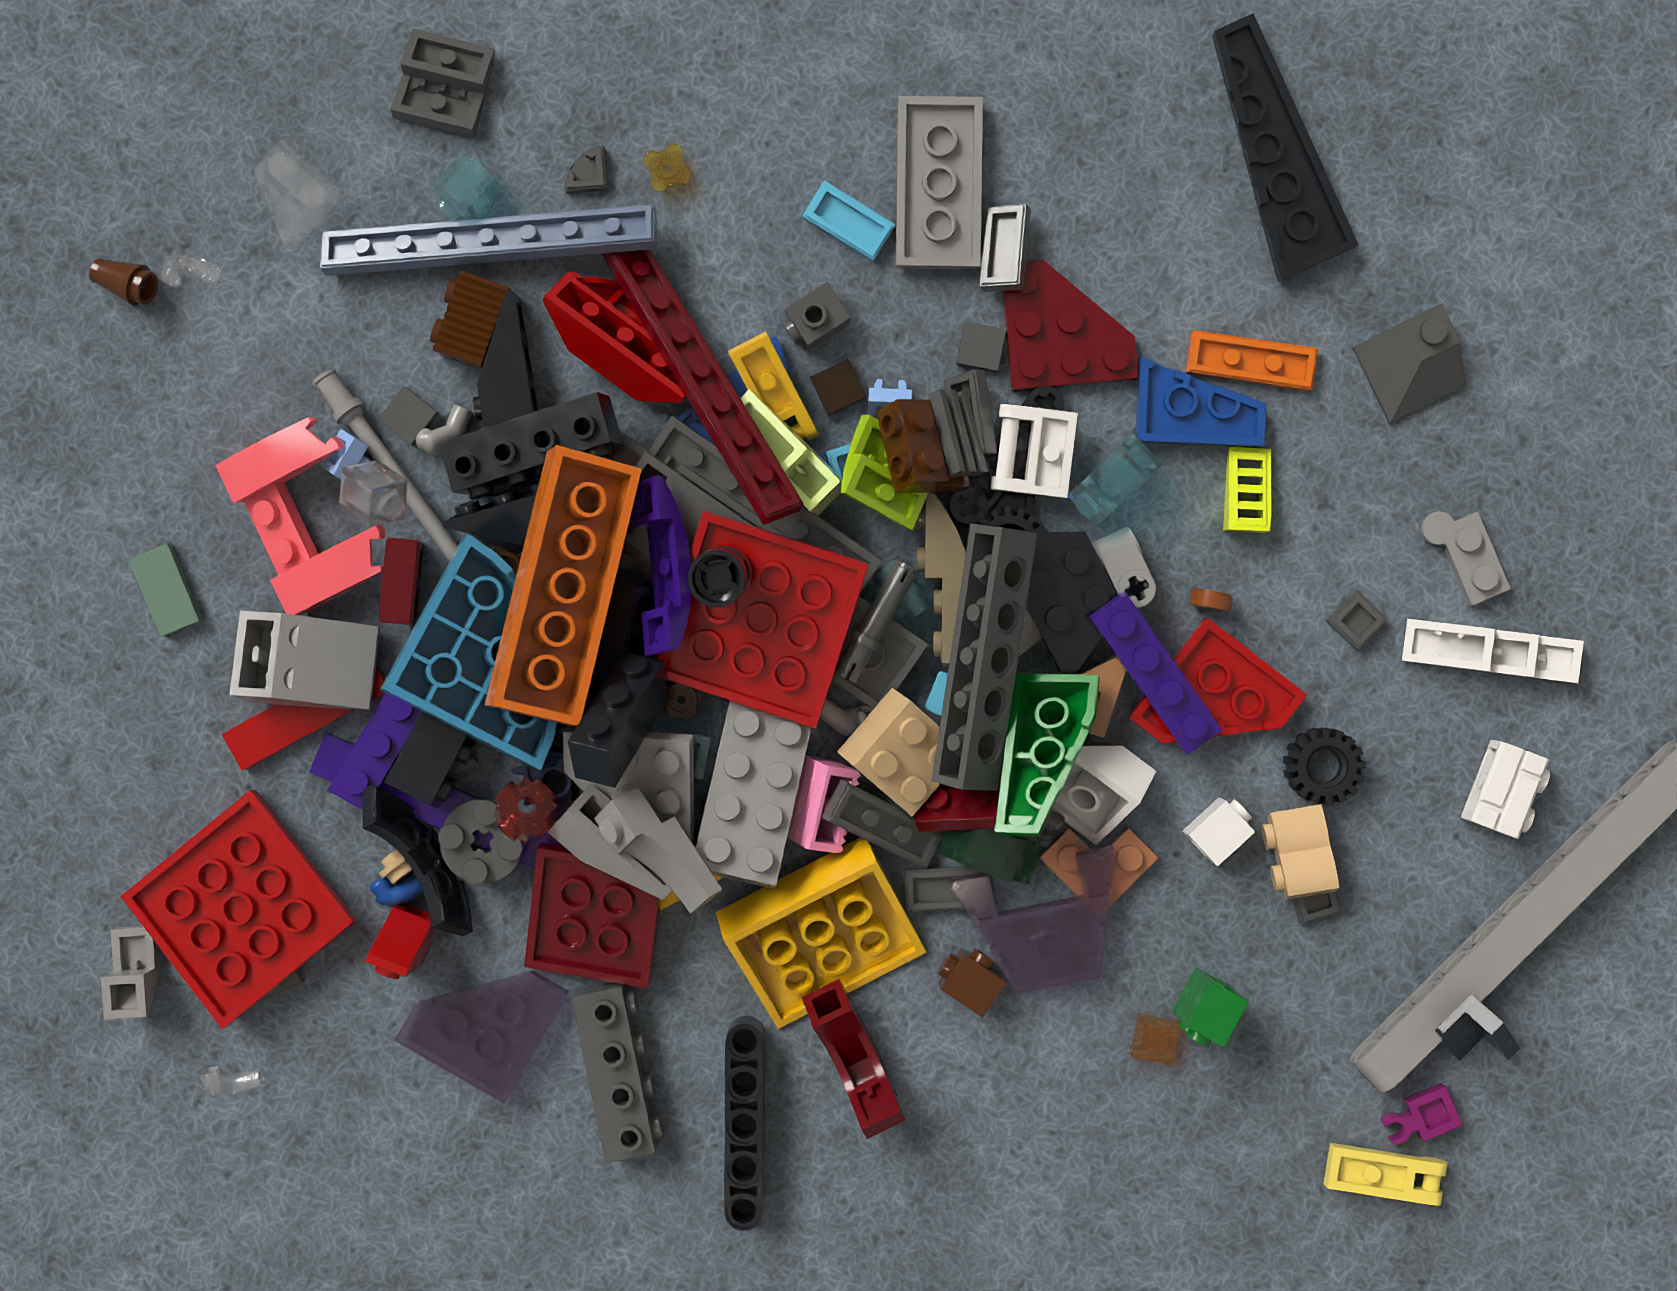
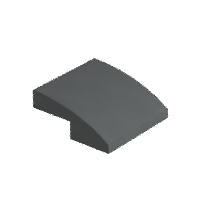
(443, 83)

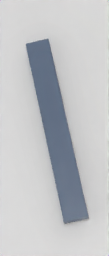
(489, 240)

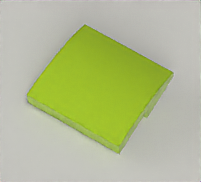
(869, 481)

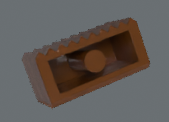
(469, 319)

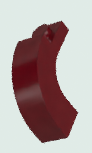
(855, 1058)

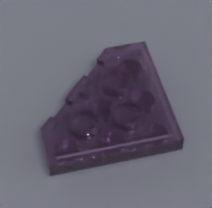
(485, 1029)

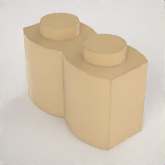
(1301, 852)

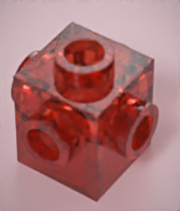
(520, 825)

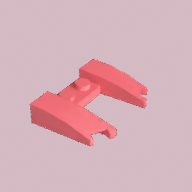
(258, 480)

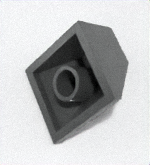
(1413, 363)

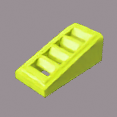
(1231, 521)

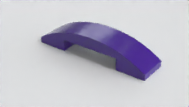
(669, 562)

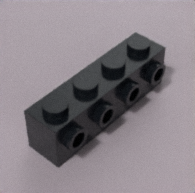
(519, 446)

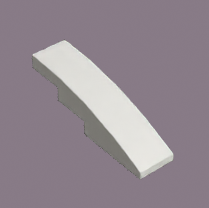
(1492, 650)

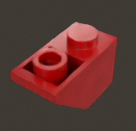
(402, 942)

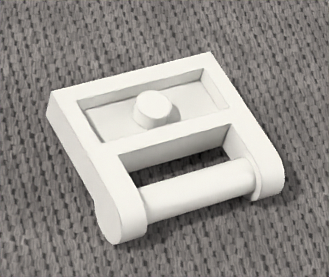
(1048, 451)

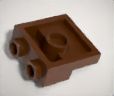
(915, 449)

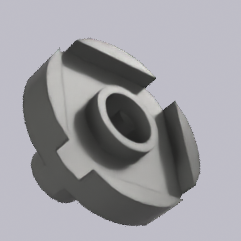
(463, 858)

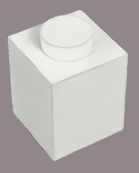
(1220, 830)

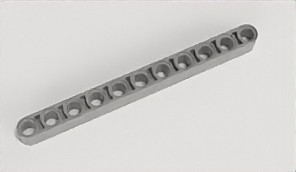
(1523, 920)

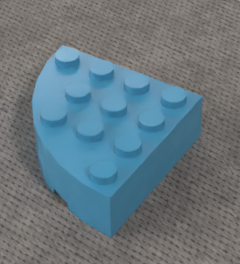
(453, 655)

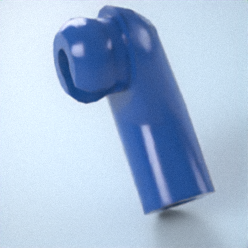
(402, 893)

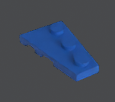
(1193, 412)

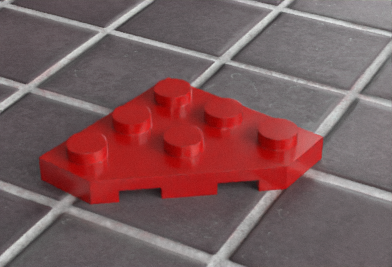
(1231, 683)

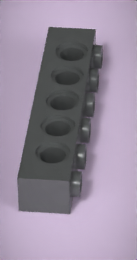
(984, 657)

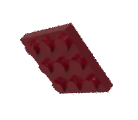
(589, 922)

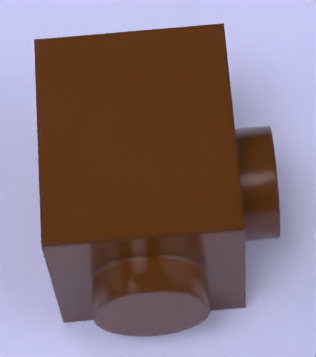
(971, 979)

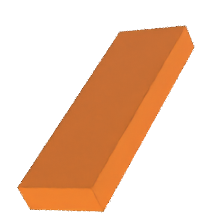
(1251, 360)

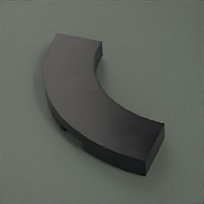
(394, 822)

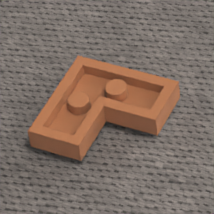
(1130, 861)

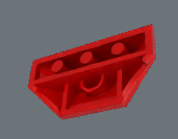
(610, 337)

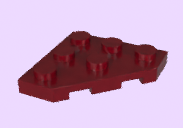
(1062, 335)

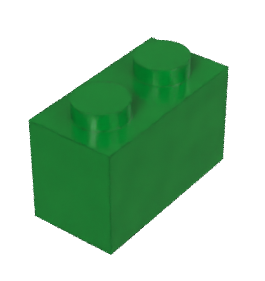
(1209, 1009)

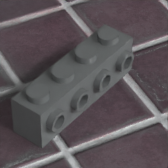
(616, 1071)

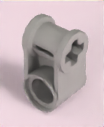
(1124, 562)

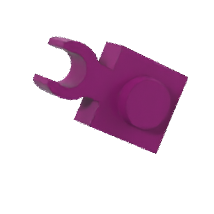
(1427, 1113)

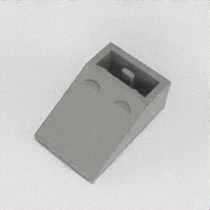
(304, 661)

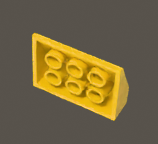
(845, 930)

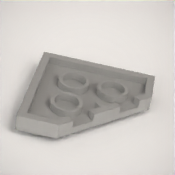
(660, 770)

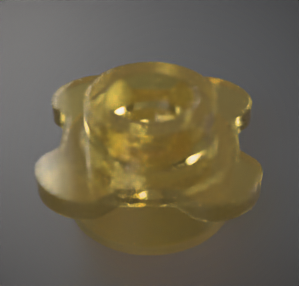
(678, 173)

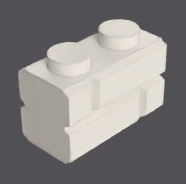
(1506, 789)

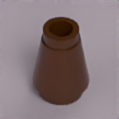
(125, 280)

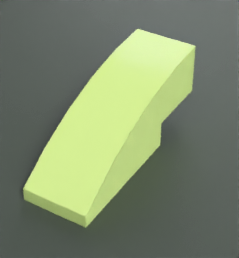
(807, 471)

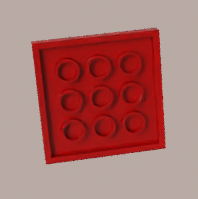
(782, 635)
(238, 908)

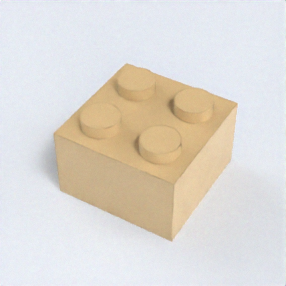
(896, 750)

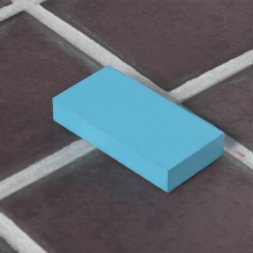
(848, 221)

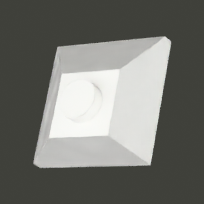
(1102, 789)

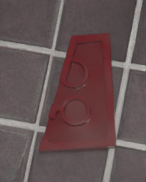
(958, 809)

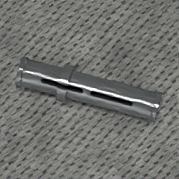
(876, 621)

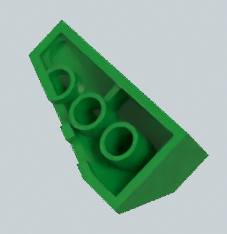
(1043, 740)

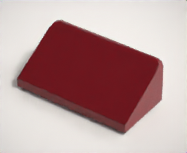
(401, 581)

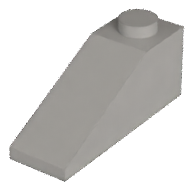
(583, 838)

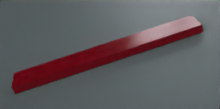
(705, 385)

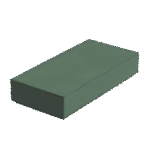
(166, 590)

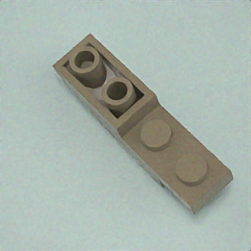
(943, 564)

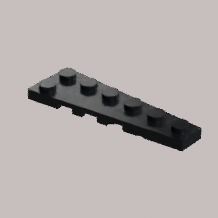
(1286, 174)

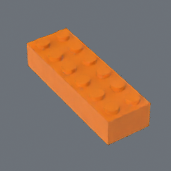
(563, 586)

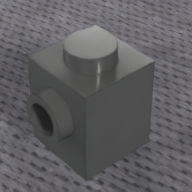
(816, 317)

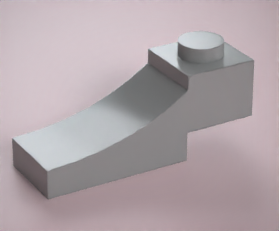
(663, 847)

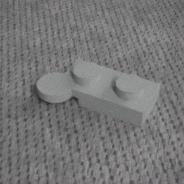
(1468, 553)

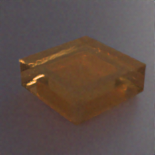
(1155, 1038)

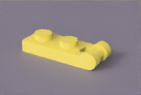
(1384, 1174)

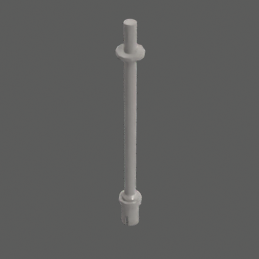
(350, 412)

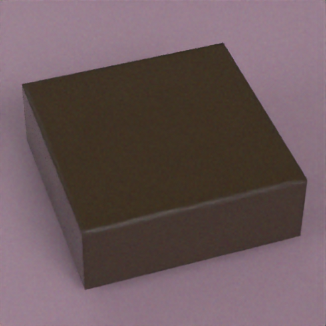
(837, 387)

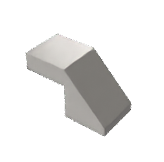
(135, 973)

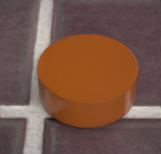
(1211, 600)

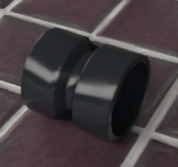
(720, 576)

